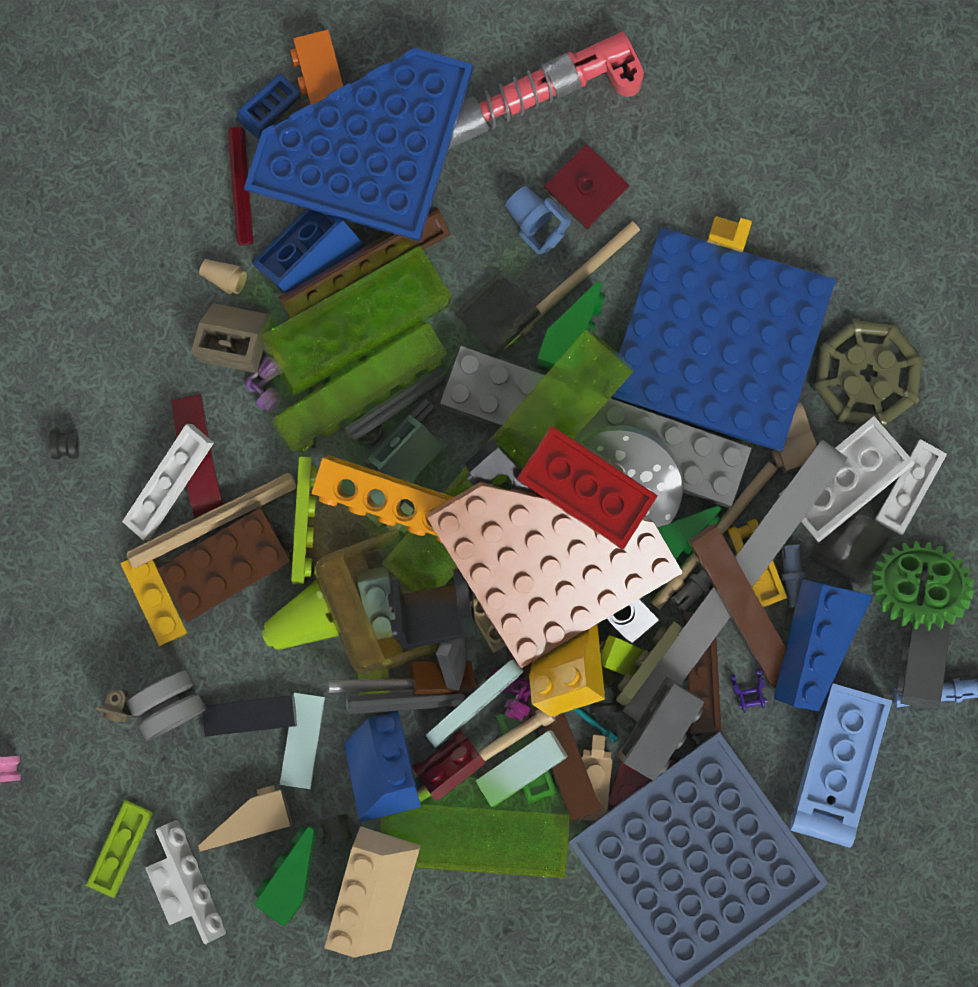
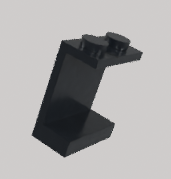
(433, 613)

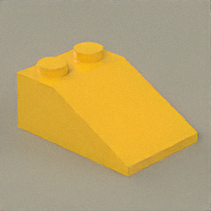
(568, 675)

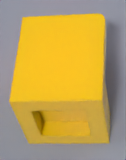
(729, 233)

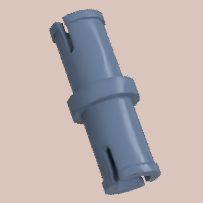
(792, 572)

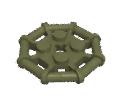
(857, 359)

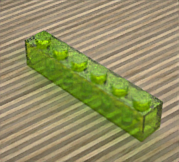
(358, 387)

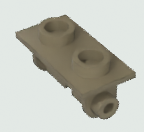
(115, 706)

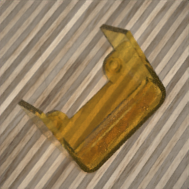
(336, 579)

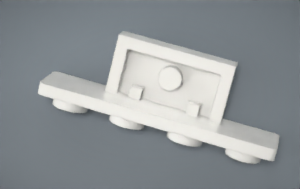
(181, 885)

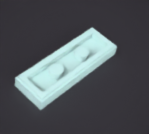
(302, 742)
(521, 768)

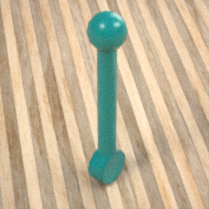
(594, 723)

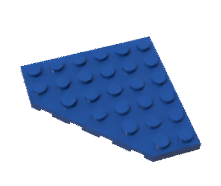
(369, 146)

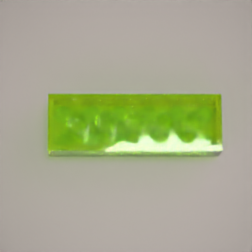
(356, 320)
(484, 839)

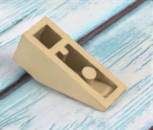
(257, 816)

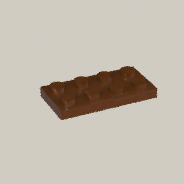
(224, 564)

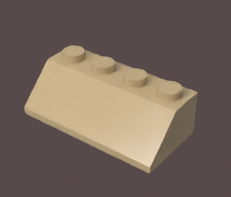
(372, 894)

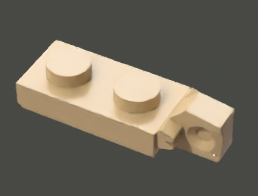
(598, 766)

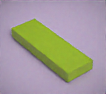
(119, 848)

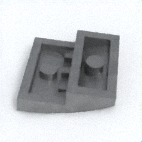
(452, 662)

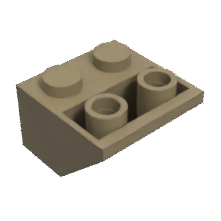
(231, 337)

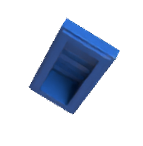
(250, 122)

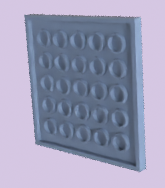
(698, 862)

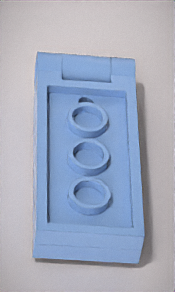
(840, 765)

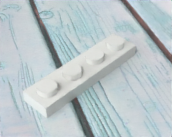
(168, 482)

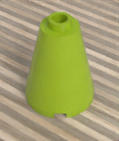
(300, 621)

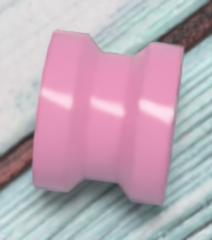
(8, 769)

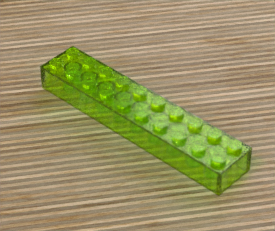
(565, 399)

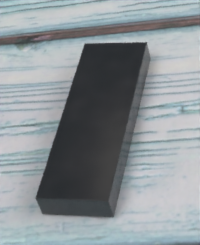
(249, 716)

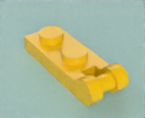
(768, 586)

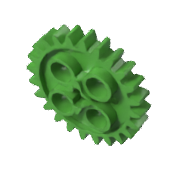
(946, 587)

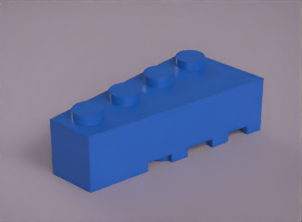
(818, 642)

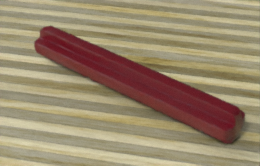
(239, 175)

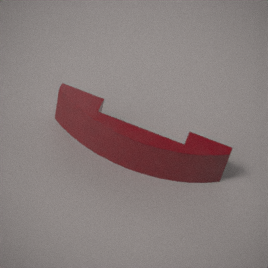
(203, 485)

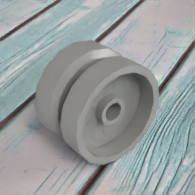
(164, 702)

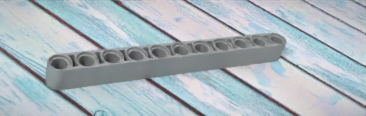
(753, 560)

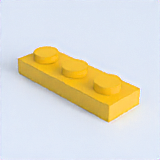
(155, 601)

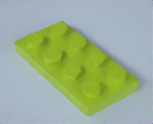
(304, 509)

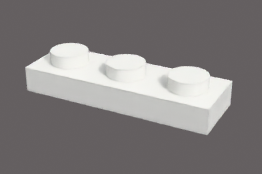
(910, 487)

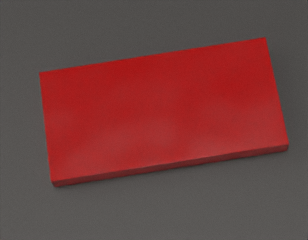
(586, 487)

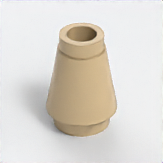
(223, 275)

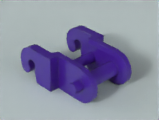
(745, 704)

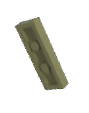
(647, 662)

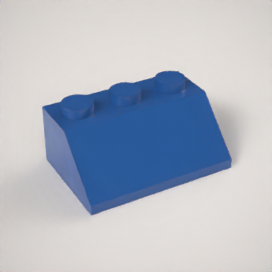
(306, 249)
(381, 768)

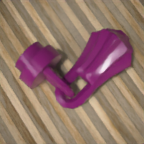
(514, 708)

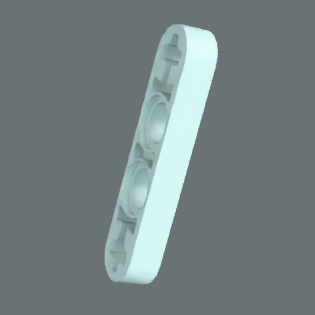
(474, 703)

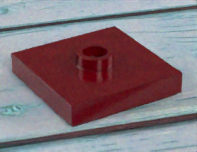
(586, 186)

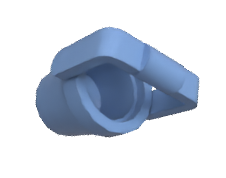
(533, 213)

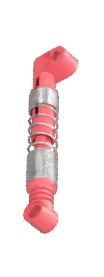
(555, 79)

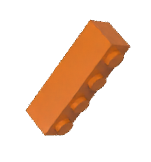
(318, 65)

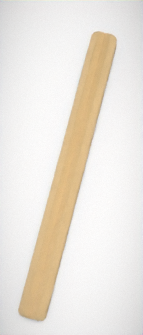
(211, 520)

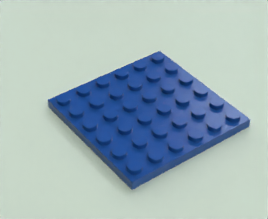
(722, 338)

